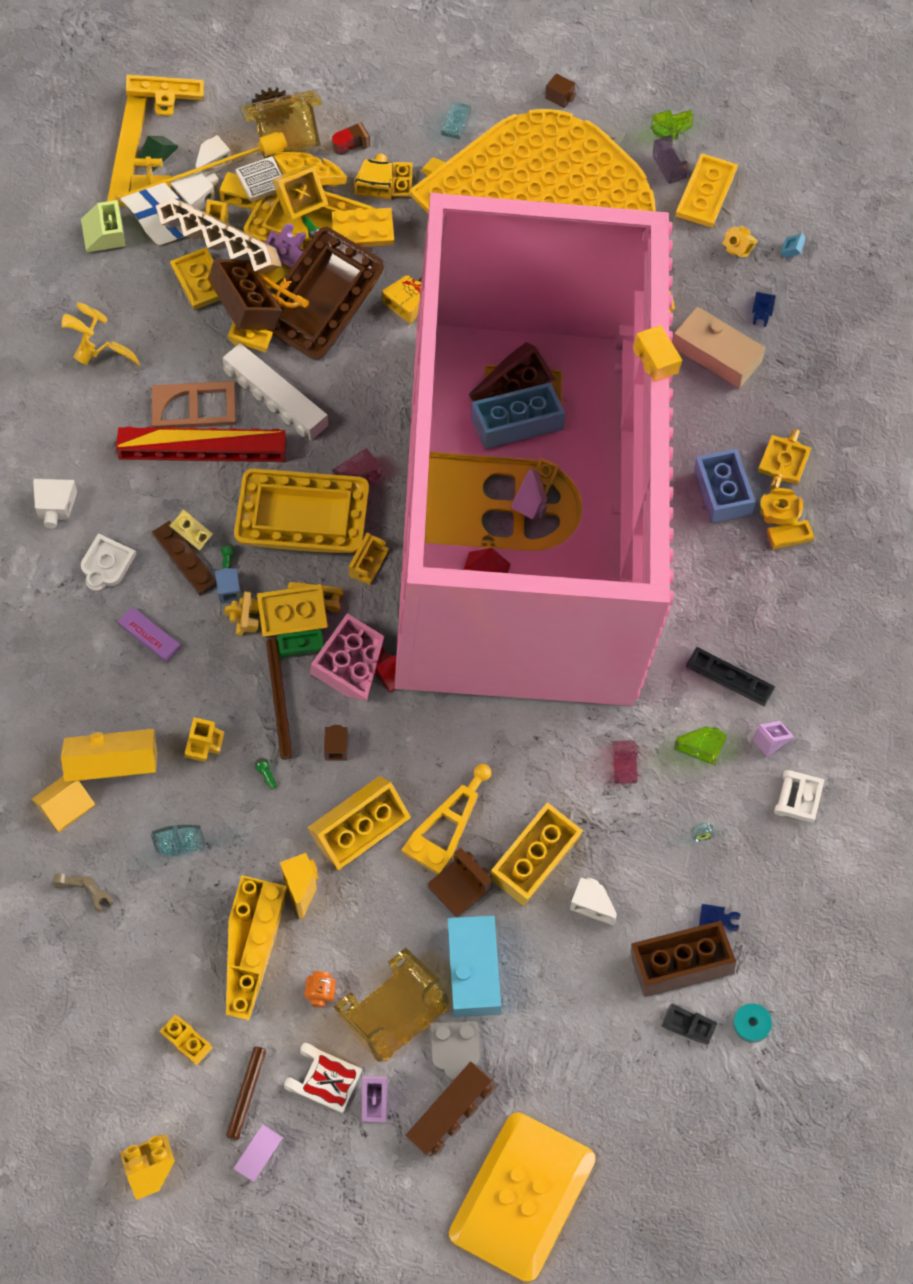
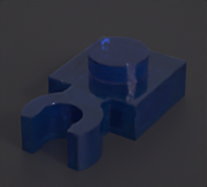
(763, 307)
(713, 913)

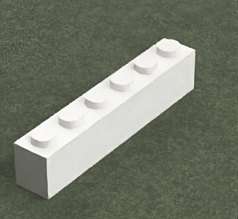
(275, 392)

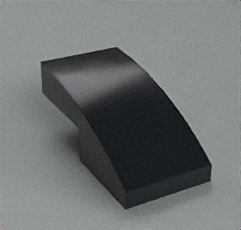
(688, 1024)

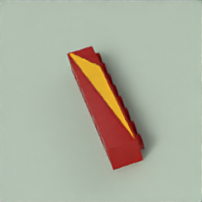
(201, 444)

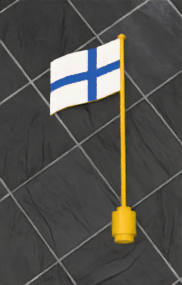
(143, 201)

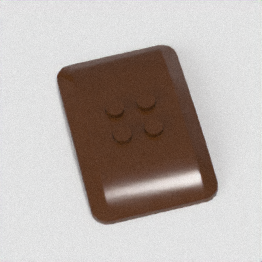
(335, 281)

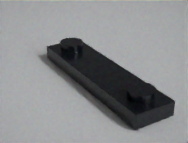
(730, 676)

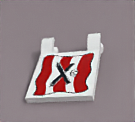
(328, 1080)

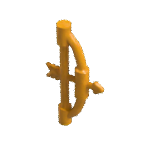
(299, 301)

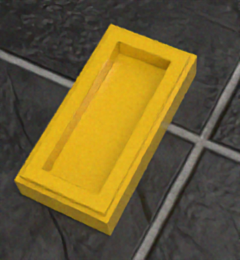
(790, 535)

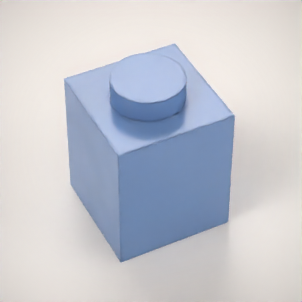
(228, 585)

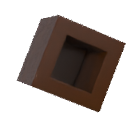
(560, 90)
(336, 743)

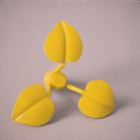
(87, 348)

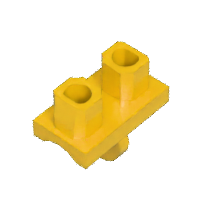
(241, 612)

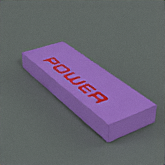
(149, 634)

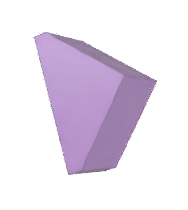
(771, 737)
(374, 1099)

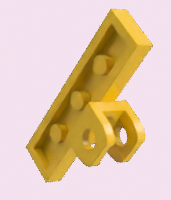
(164, 90)

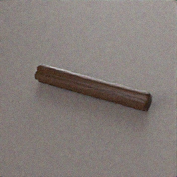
(246, 1093)

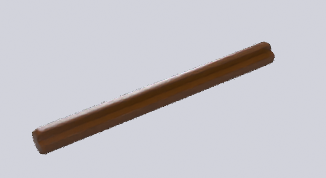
(279, 699)

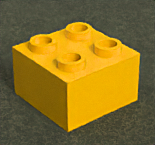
(300, 191)

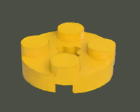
(781, 496)

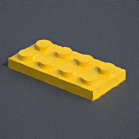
(706, 190)

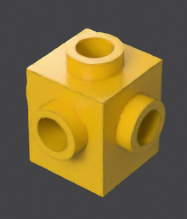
(739, 241)

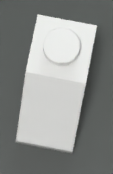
(212, 151)
(593, 901)

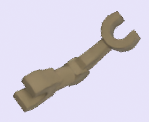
(98, 896)

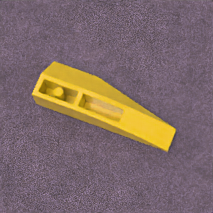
(250, 941)

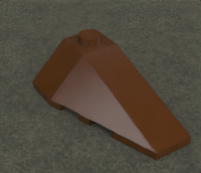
(516, 372)

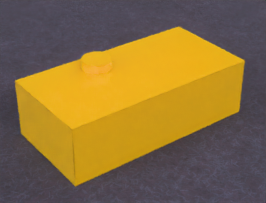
(109, 755)
(535, 854)

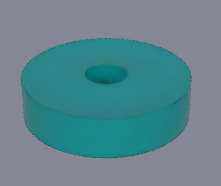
(752, 1033)

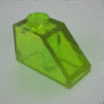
(702, 744)

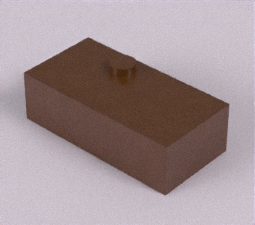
(244, 294)
(682, 958)

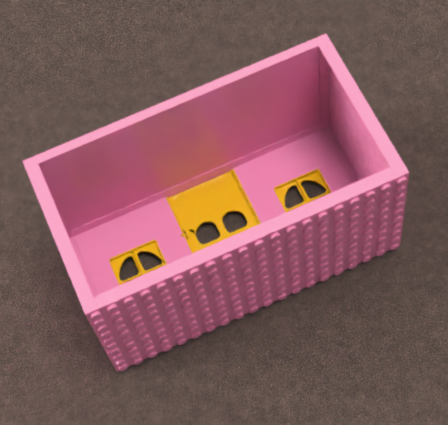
(593, 595)

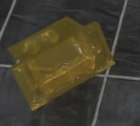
(289, 115)

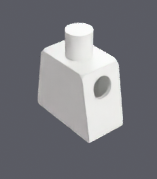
(195, 189)
(54, 500)

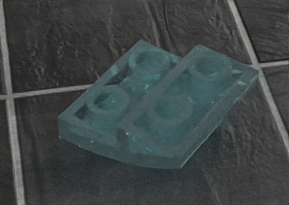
(172, 838)

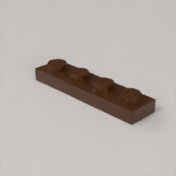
(184, 558)

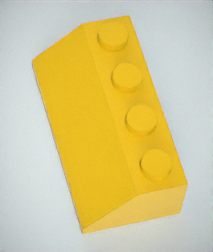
(359, 822)

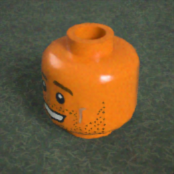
(319, 988)

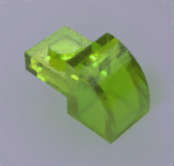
(667, 124)

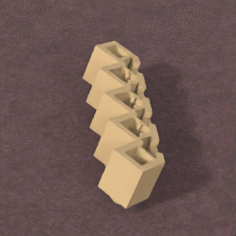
(219, 235)

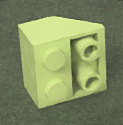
(103, 227)

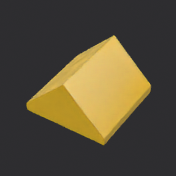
(63, 802)

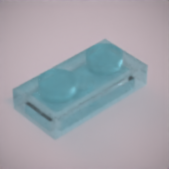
(456, 120)

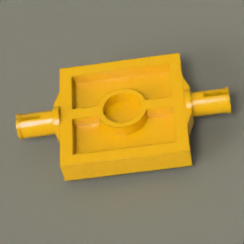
(784, 459)

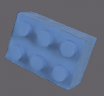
(724, 485)

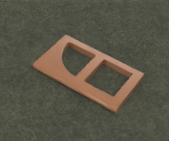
(164, 394)

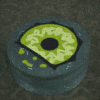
(702, 832)

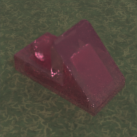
(624, 761)

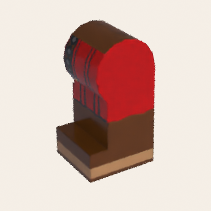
(350, 138)

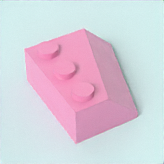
(349, 658)

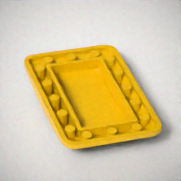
(269, 216)
(301, 511)
(522, 1197)

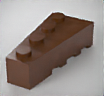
(451, 1109)

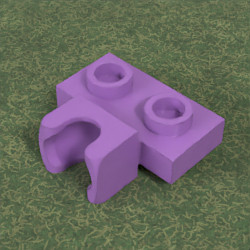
(286, 244)

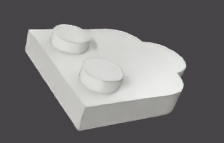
(106, 562)

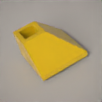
(148, 1165)

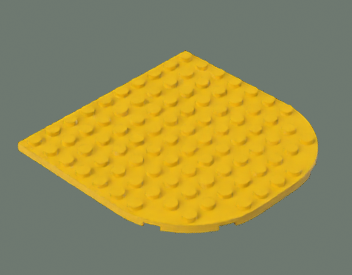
(542, 159)

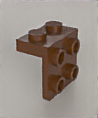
(461, 883)

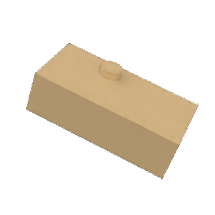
(718, 347)

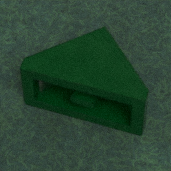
(157, 148)

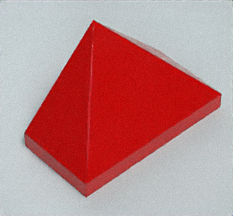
(487, 561)

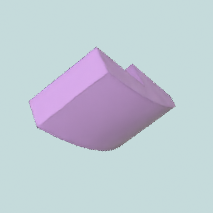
(258, 1153)

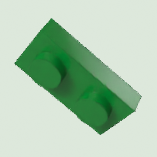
(300, 643)

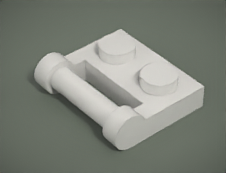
(806, 799)

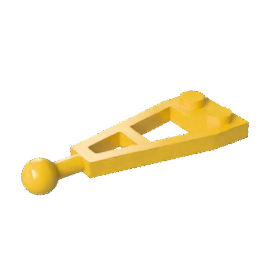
(428, 853)

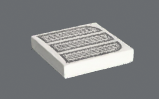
(258, 177)

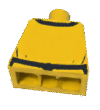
(375, 178)

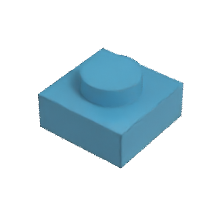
(793, 245)

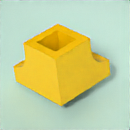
(203, 739)

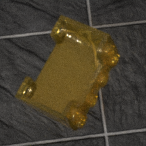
(396, 1008)

